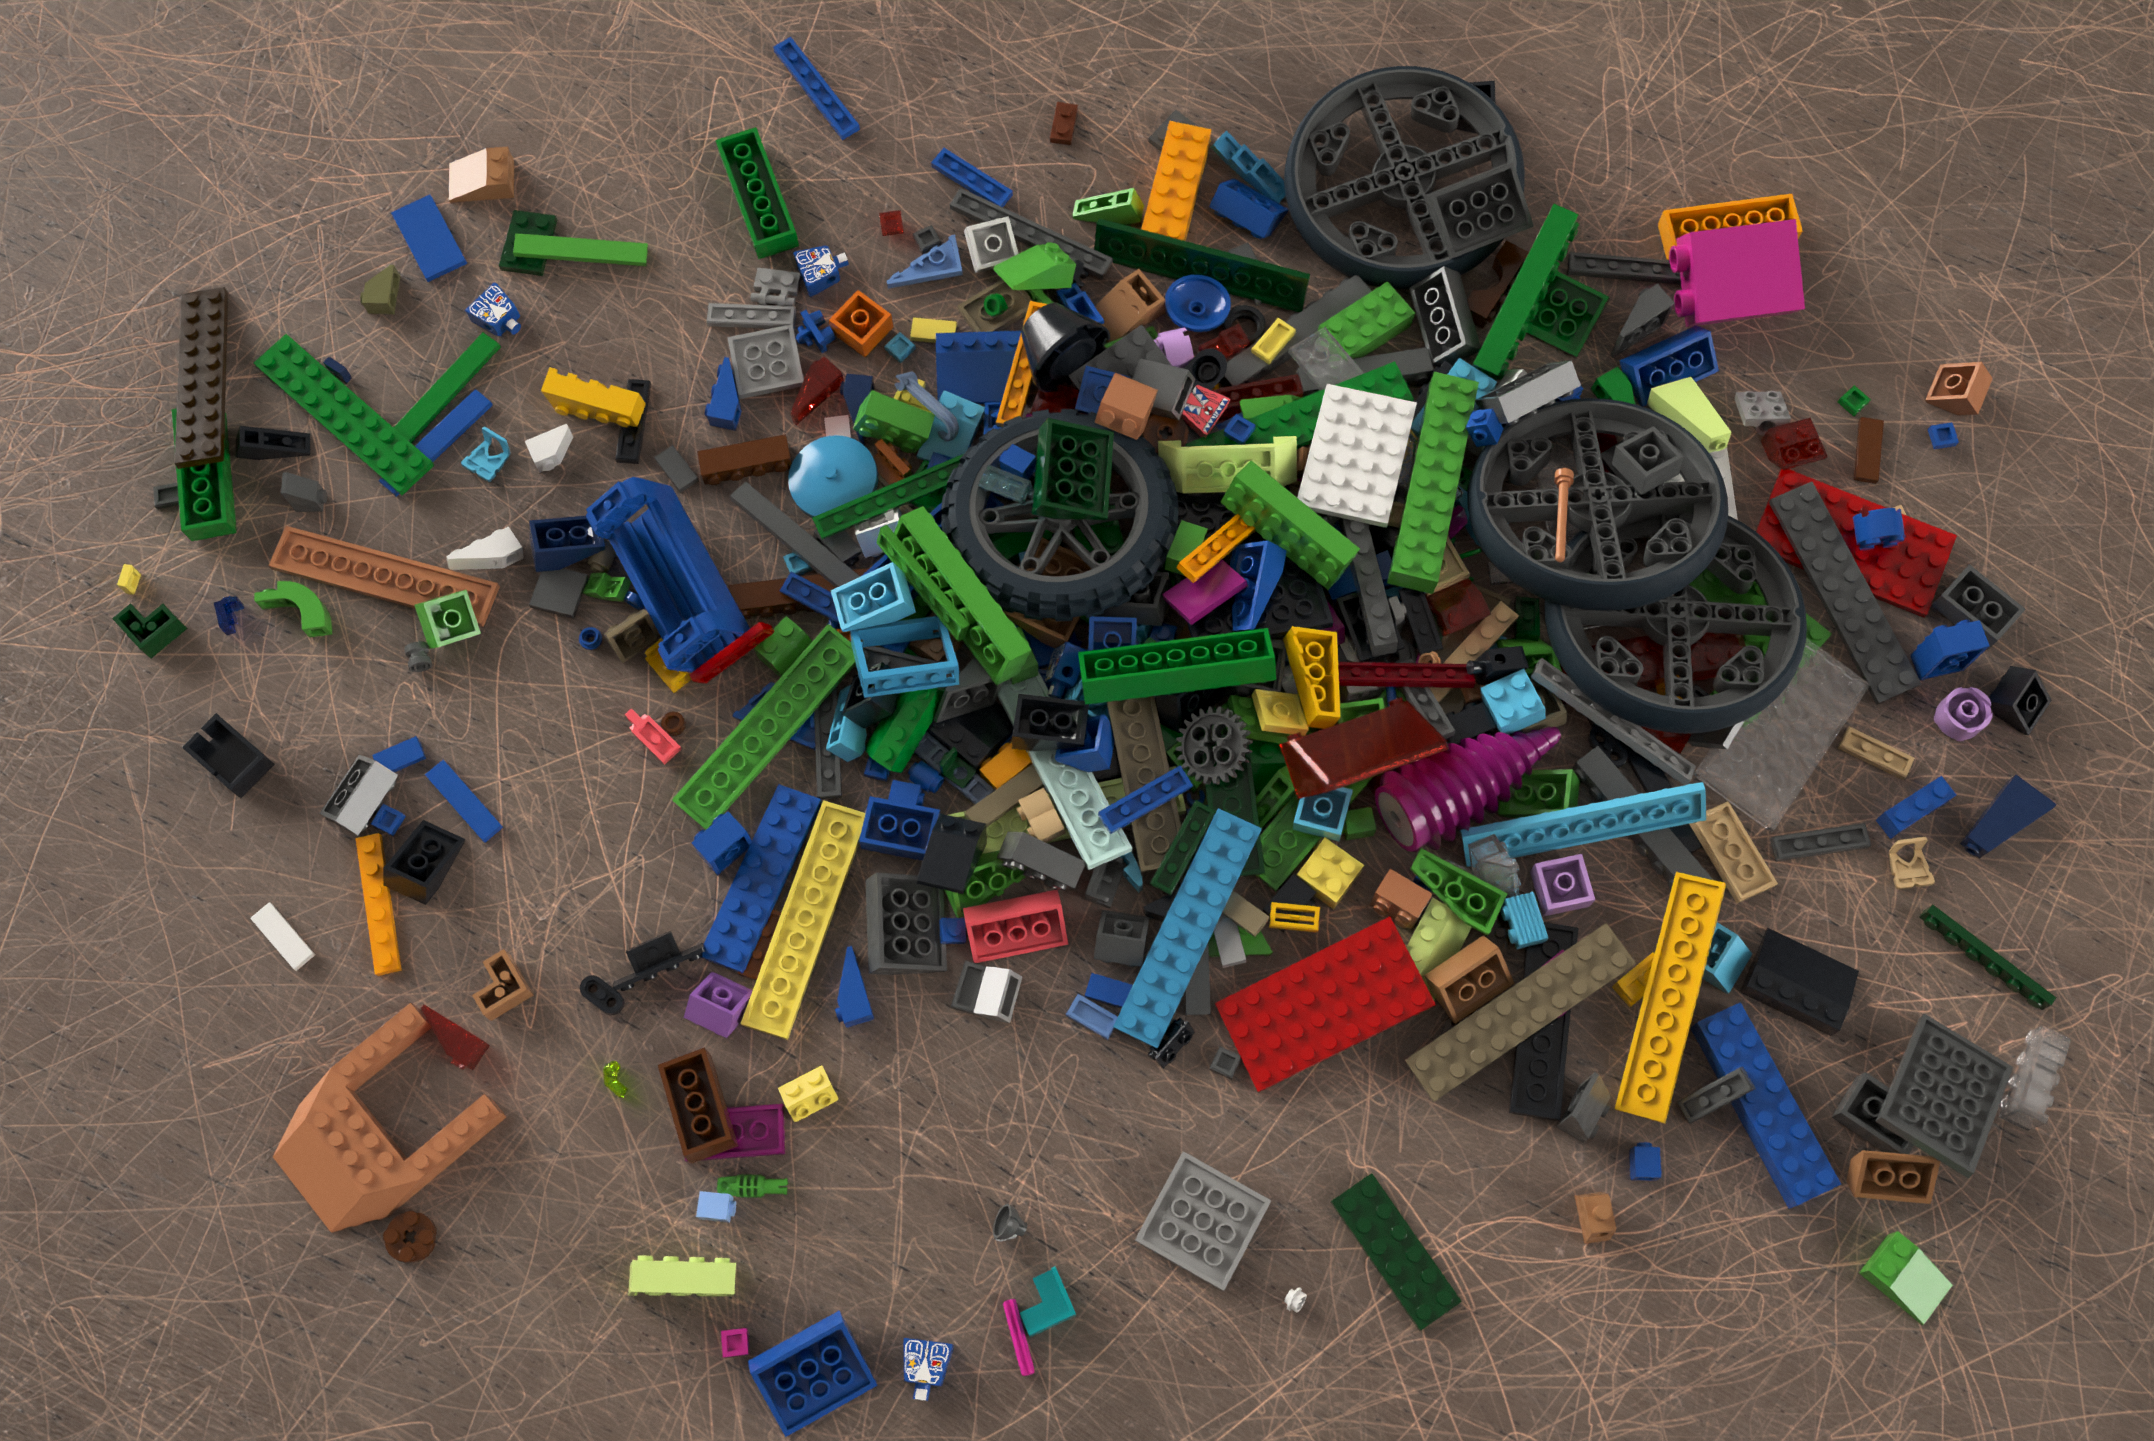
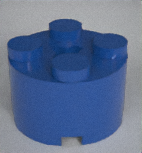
(1878, 528)

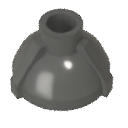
(1008, 1224)

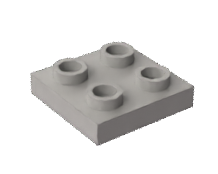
(1762, 410)

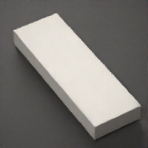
(282, 936)

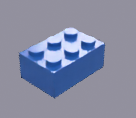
(1949, 649)
(897, 828)

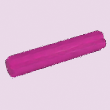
(1018, 1337)

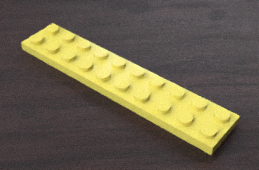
(804, 921)

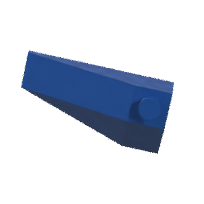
(1261, 567)

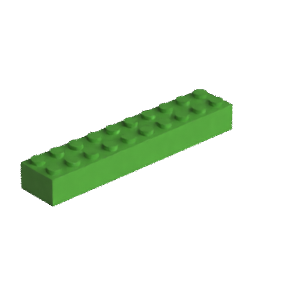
(1433, 483)

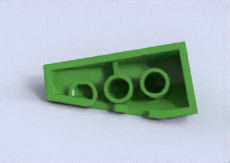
(1466, 895)

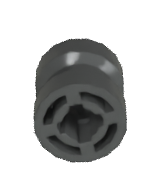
(418, 657)

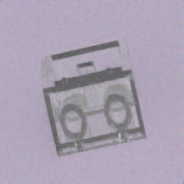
(1493, 864)

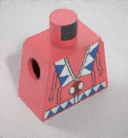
(1203, 410)

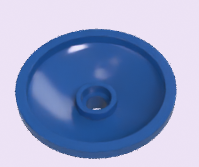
(1200, 295)

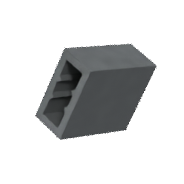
(1172, 385)

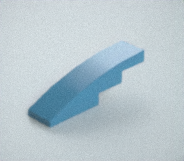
(1249, 167)

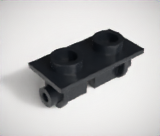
(1179, 1034)

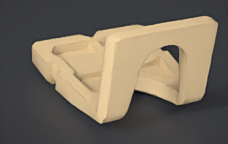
(1912, 873)

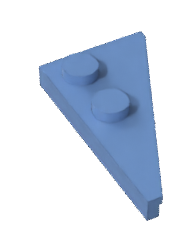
(937, 264)

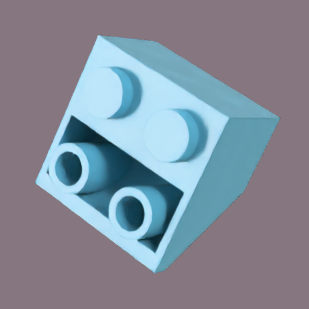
(1725, 959)

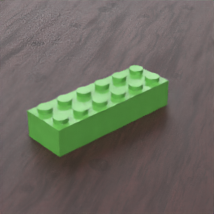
(1290, 525)

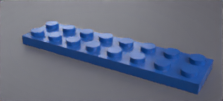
(760, 878)

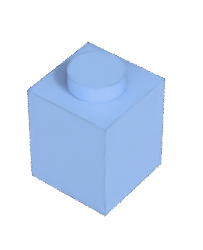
(715, 1206)

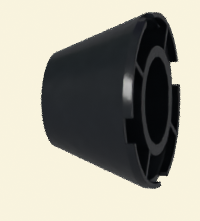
(1060, 343)

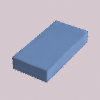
(1092, 1016)

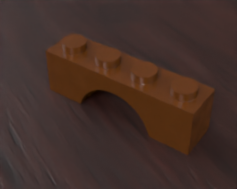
(1507, 266)

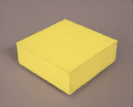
(129, 579)

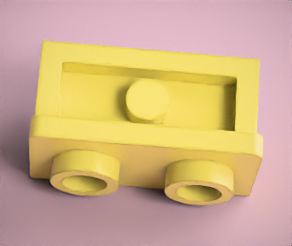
(808, 1094)

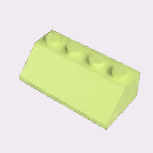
(1436, 938)

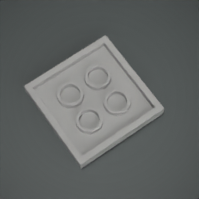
(766, 361)

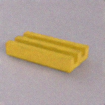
(1294, 926)

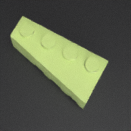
(682, 1277)

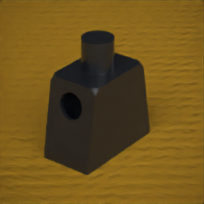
(1497, 664)

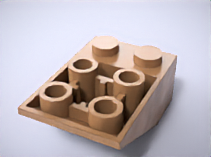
(1130, 304)

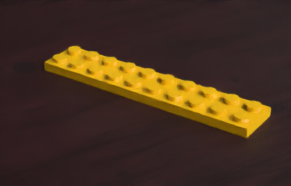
(1670, 997)

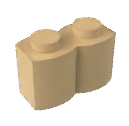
(1041, 816)

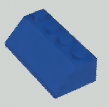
(1673, 359)

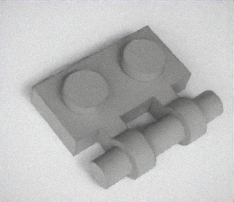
(777, 282)

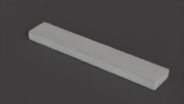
(1228, 939)

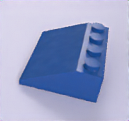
(975, 364)
(811, 1373)

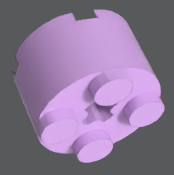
(1175, 347)
(1963, 713)

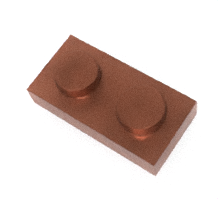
(1064, 123)

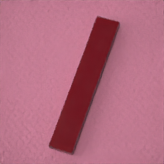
(1404, 675)

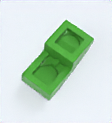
(607, 587)

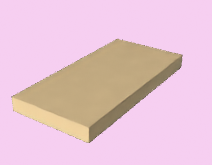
(1733, 853)

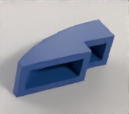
(1078, 301)

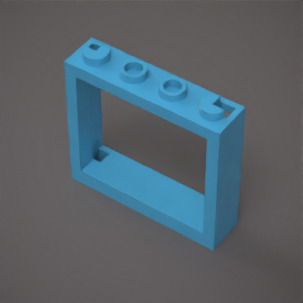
(905, 678)

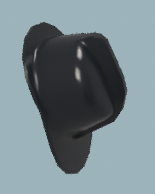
(1207, 368)

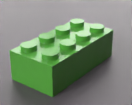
(1370, 321)

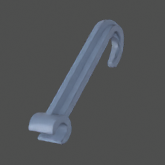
(909, 382)

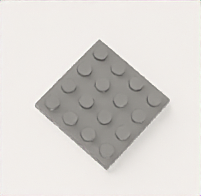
(1203, 1221)

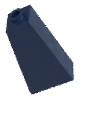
(2009, 812)

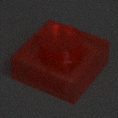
(891, 223)

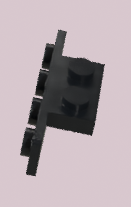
(654, 957)

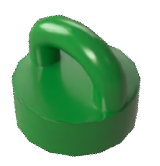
(995, 304)

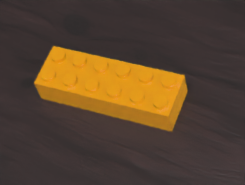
(1177, 180)
(1682, 221)

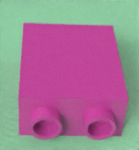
(1738, 273)

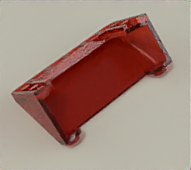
(1360, 748)

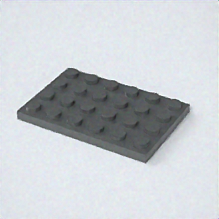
(1945, 1095)

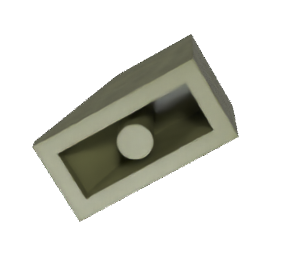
(381, 292)

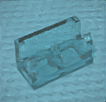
(1005, 484)

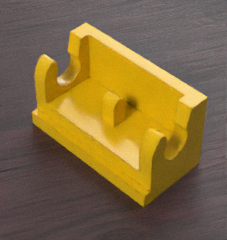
(672, 678)
(1633, 984)

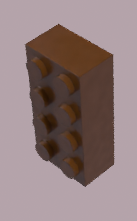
(697, 1105)

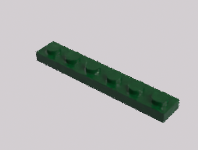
(1991, 960)

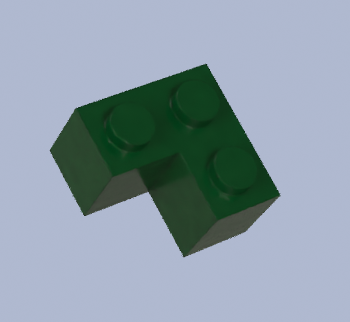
(152, 632)

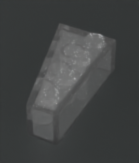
(2035, 1079)

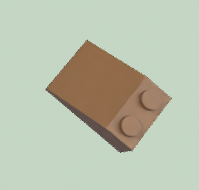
(482, 176)

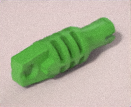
(751, 1185)

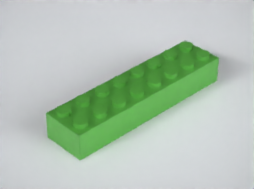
(990, 634)

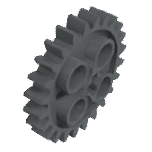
(1234, 742)

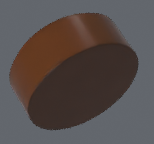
(673, 723)

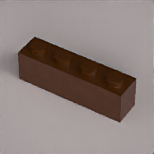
(744, 460)

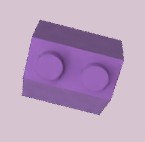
(718, 1004)

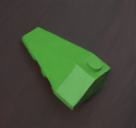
(985, 883)

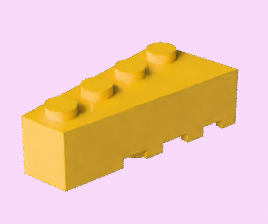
(592, 399)
(1316, 673)

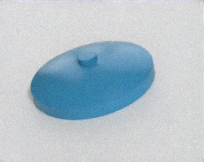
(831, 474)

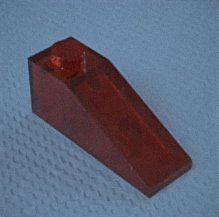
(819, 384)
(457, 1042)

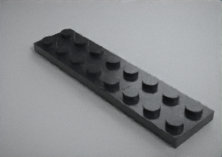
(1542, 1056)

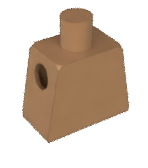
(1595, 1217)

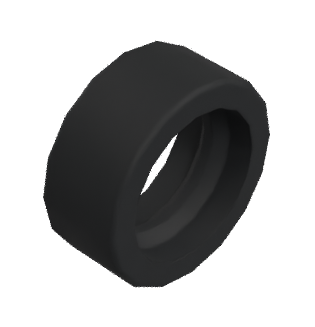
(1247, 312)

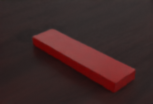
(732, 653)

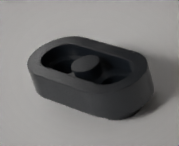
(1609, 746)
(602, 996)

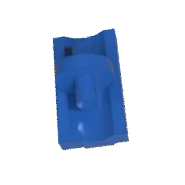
(811, 322)

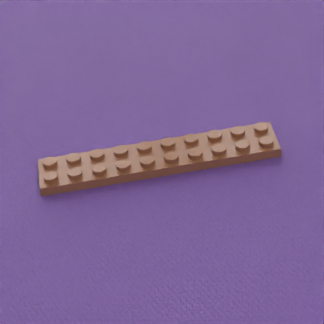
(376, 572)

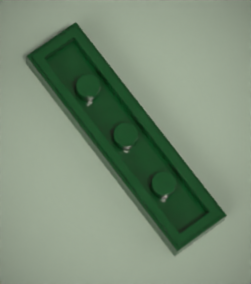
(1183, 848)

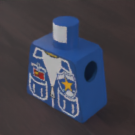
(819, 268)
(494, 312)
(1063, 669)
(925, 1365)

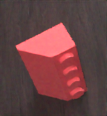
(1015, 926)

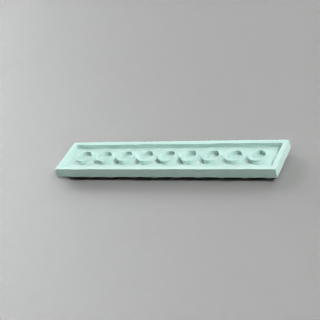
(1070, 789)

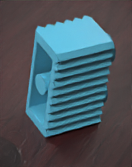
(1524, 920)

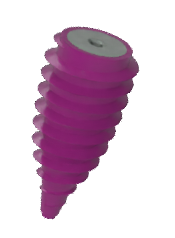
(1456, 786)

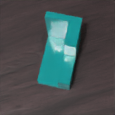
(1054, 1307)

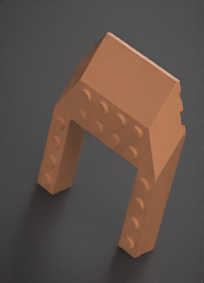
(345, 1156)

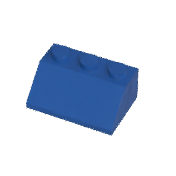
(1247, 208)

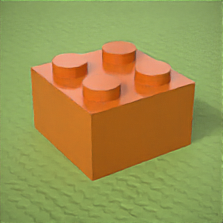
(861, 323)

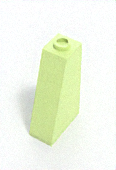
(1691, 409)

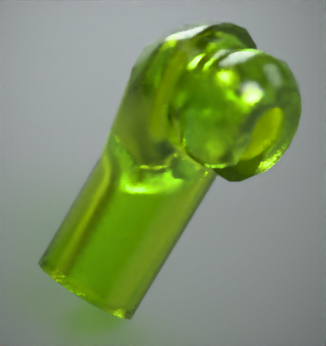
(611, 1079)

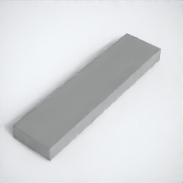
(750, 315)

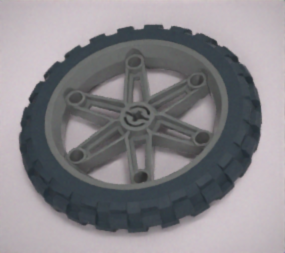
(1075, 595)

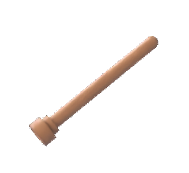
(1563, 479)

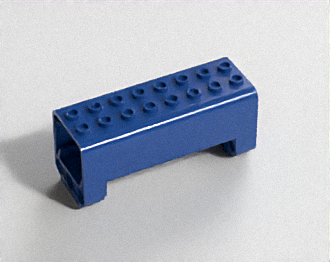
(669, 571)

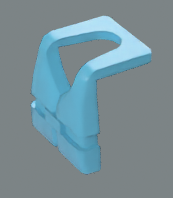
(481, 462)

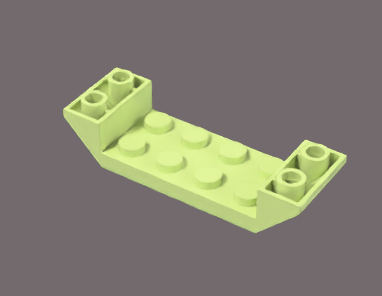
(1214, 467)

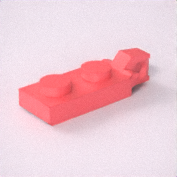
(653, 736)

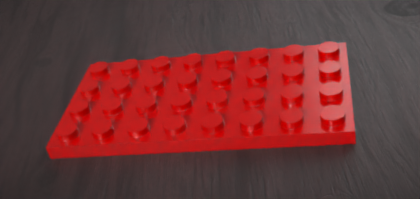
(1897, 574)
(1324, 1004)

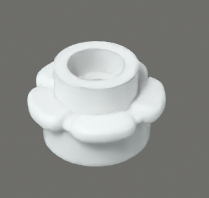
(1295, 1299)

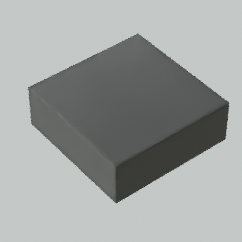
(926, 239)
(1225, 1062)

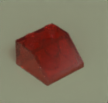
(1457, 606)

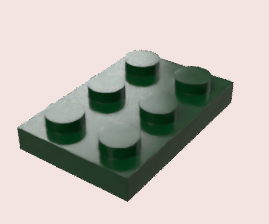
(526, 223)

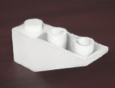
(492, 552)

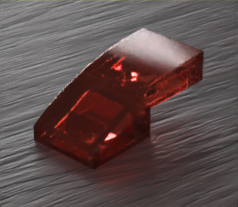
(1228, 341)

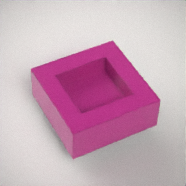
(735, 1343)

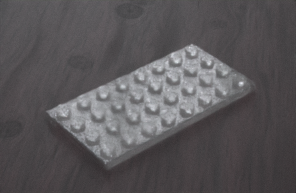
(1785, 740)

